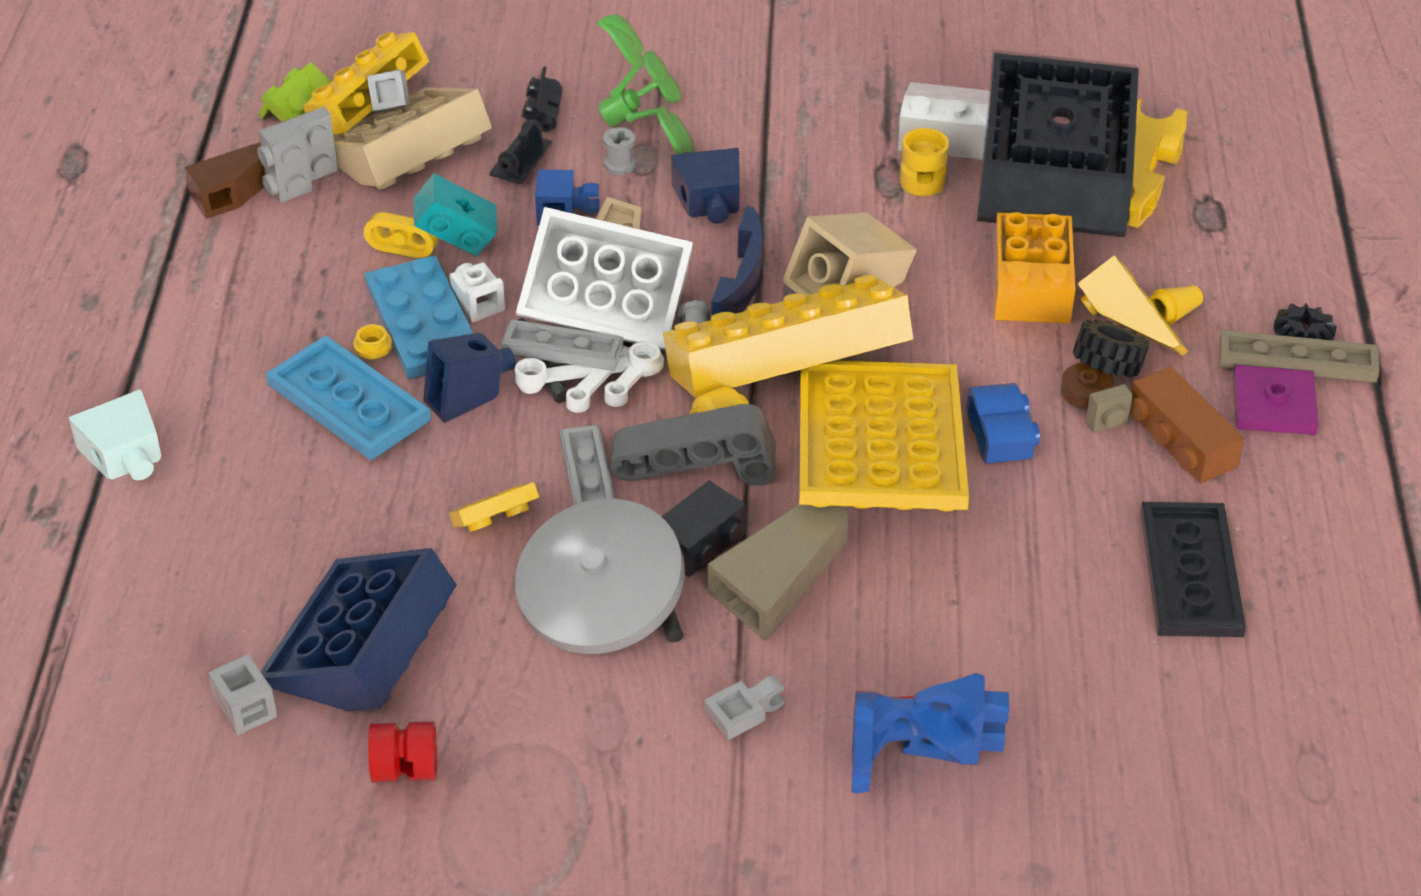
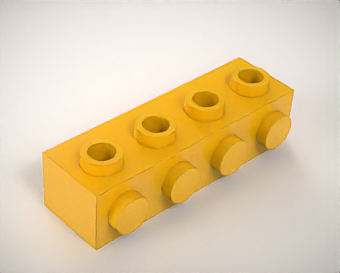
(349, 95)

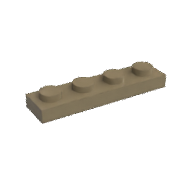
(1323, 357)

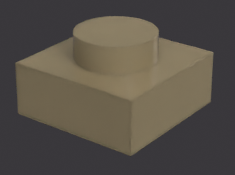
(1108, 408)

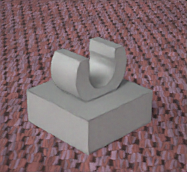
(388, 91)

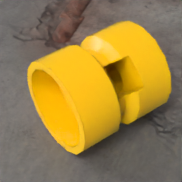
(924, 161)

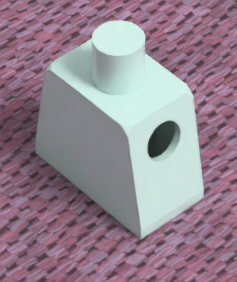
(118, 437)

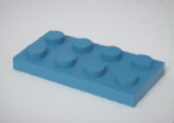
(415, 308)
(348, 397)

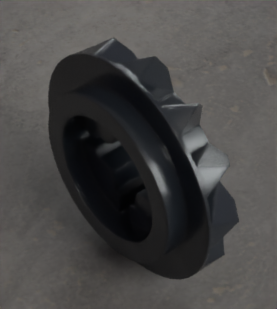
(1289, 323)

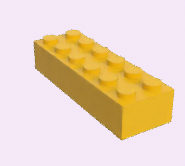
(787, 335)

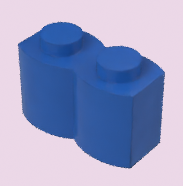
(1002, 422)

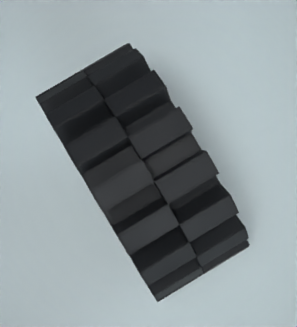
(1111, 348)

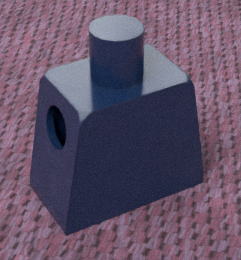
(707, 183)
(463, 373)

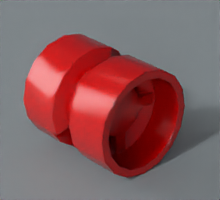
(402, 751)

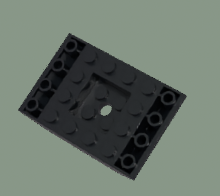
(1057, 167)

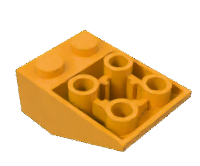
(1034, 268)

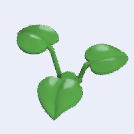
(624, 103)

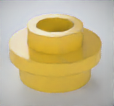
(372, 342)

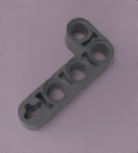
(698, 441)

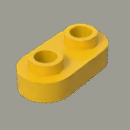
(401, 239)

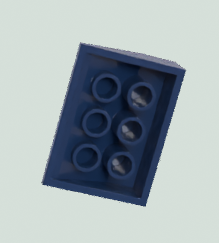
(361, 629)

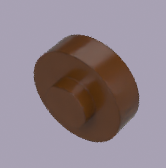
(1081, 381)

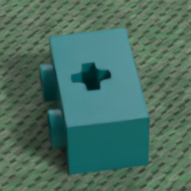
(455, 215)

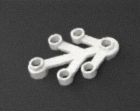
(635, 362)

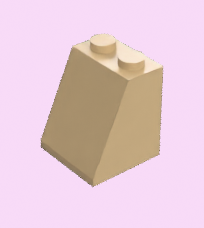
(844, 248)

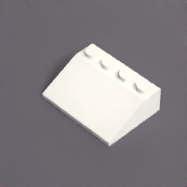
(951, 110)
(604, 278)

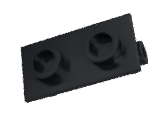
(543, 101)
(522, 154)

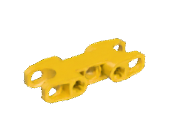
(1154, 142)

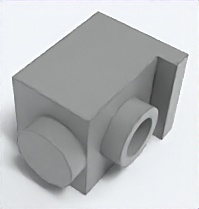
(243, 694)

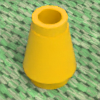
(1176, 301)

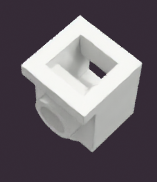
(473, 282)

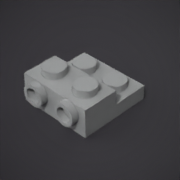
(297, 154)

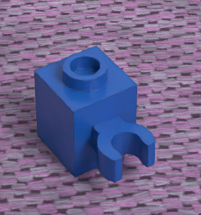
(558, 191)

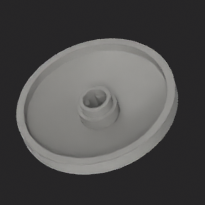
(600, 576)

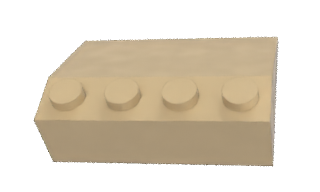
(409, 136)

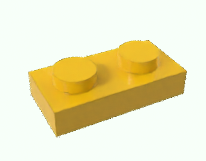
(510, 501)

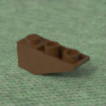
(225, 180)

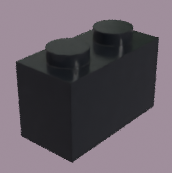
(706, 524)

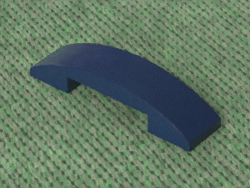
(736, 294)

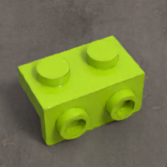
(297, 89)

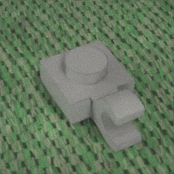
(742, 708)

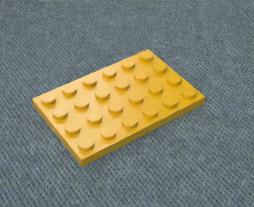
(882, 436)

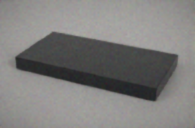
(1192, 570)

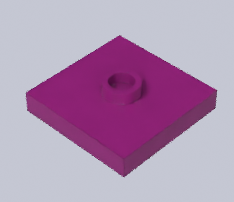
(1275, 400)

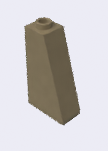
(777, 565)

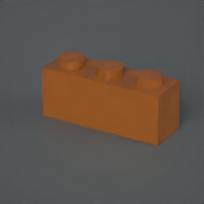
(1186, 424)

